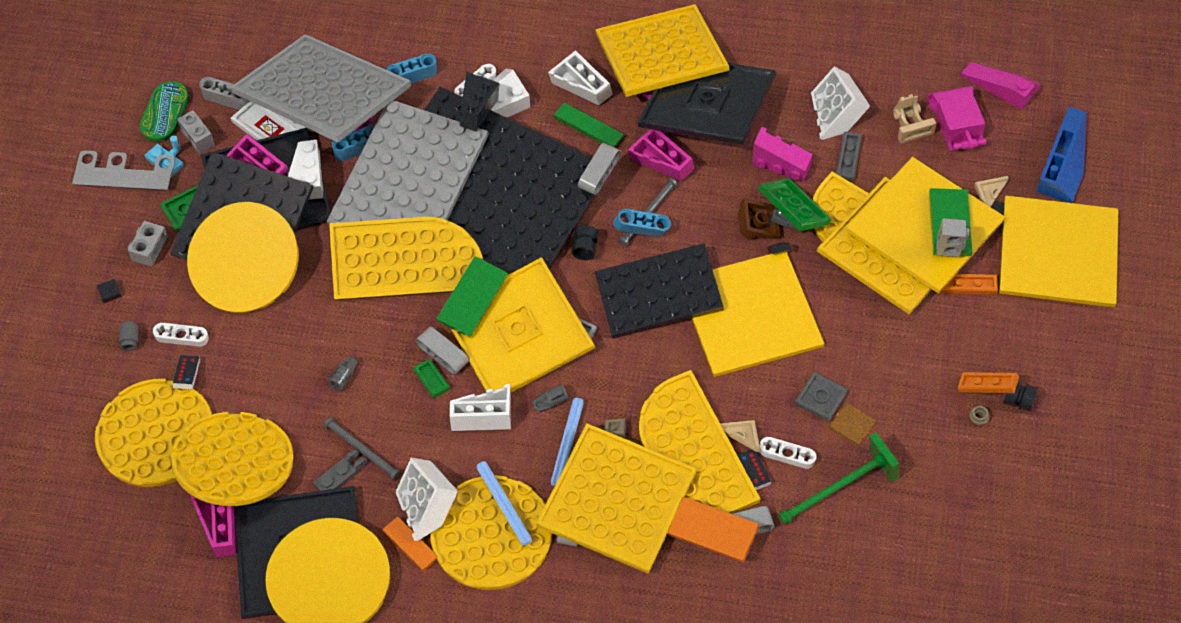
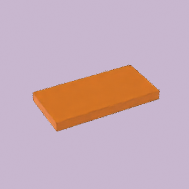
(713, 529)

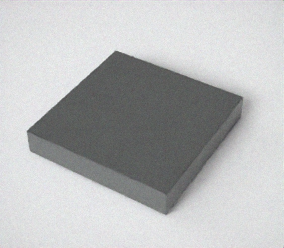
(821, 397)

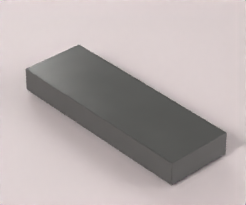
(849, 156)

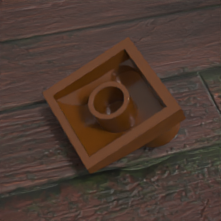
(756, 220)

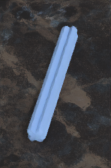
(568, 438)
(504, 503)

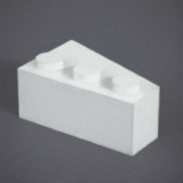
(581, 79)
(307, 167)
(482, 411)

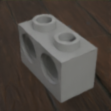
(196, 132)
(951, 237)
(149, 244)

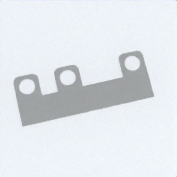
(119, 177)

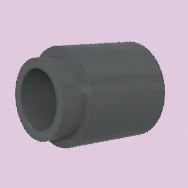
(128, 335)

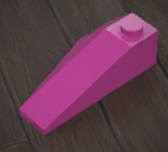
(1007, 85)

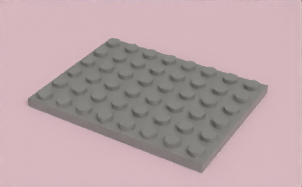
(321, 87)
(409, 167)

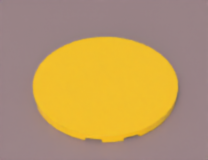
(243, 257)
(141, 429)
(232, 459)
(478, 541)
(328, 573)

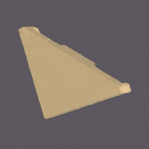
(990, 189)
(743, 432)

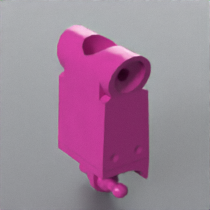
(958, 118)

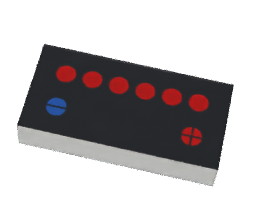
(186, 372)
(754, 469)

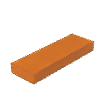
(972, 284)
(988, 382)
(416, 551)

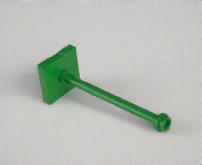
(882, 458)

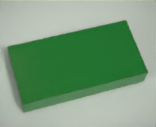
(431, 378)

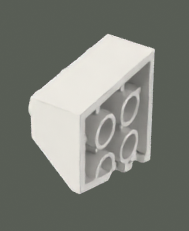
(512, 94)
(837, 103)
(425, 497)

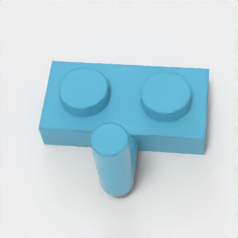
(165, 162)

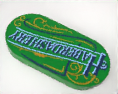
(163, 111)

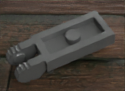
(341, 472)

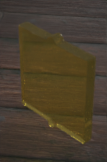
(852, 424)

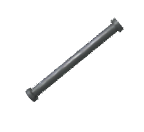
(671, 183)
(394, 473)

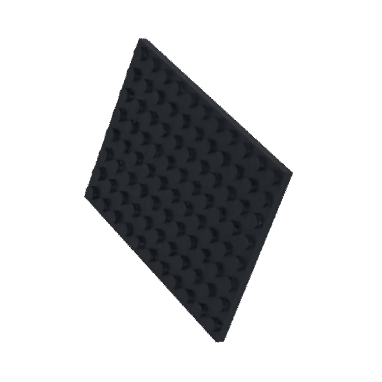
(520, 192)

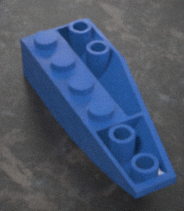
(1066, 160)

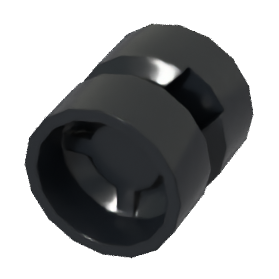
(585, 242)
(1022, 397)

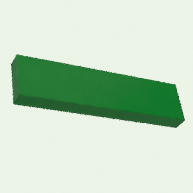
(588, 125)

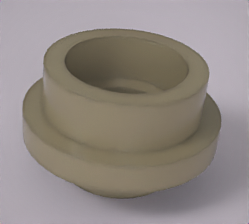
(979, 410)

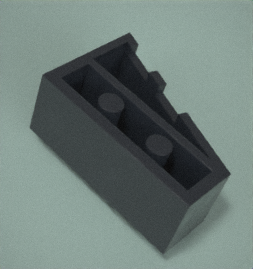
(477, 100)

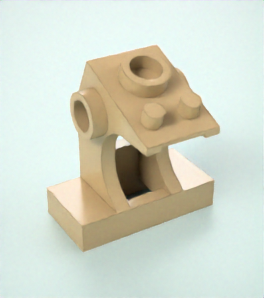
(907, 109)

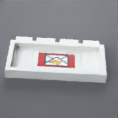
(262, 122)

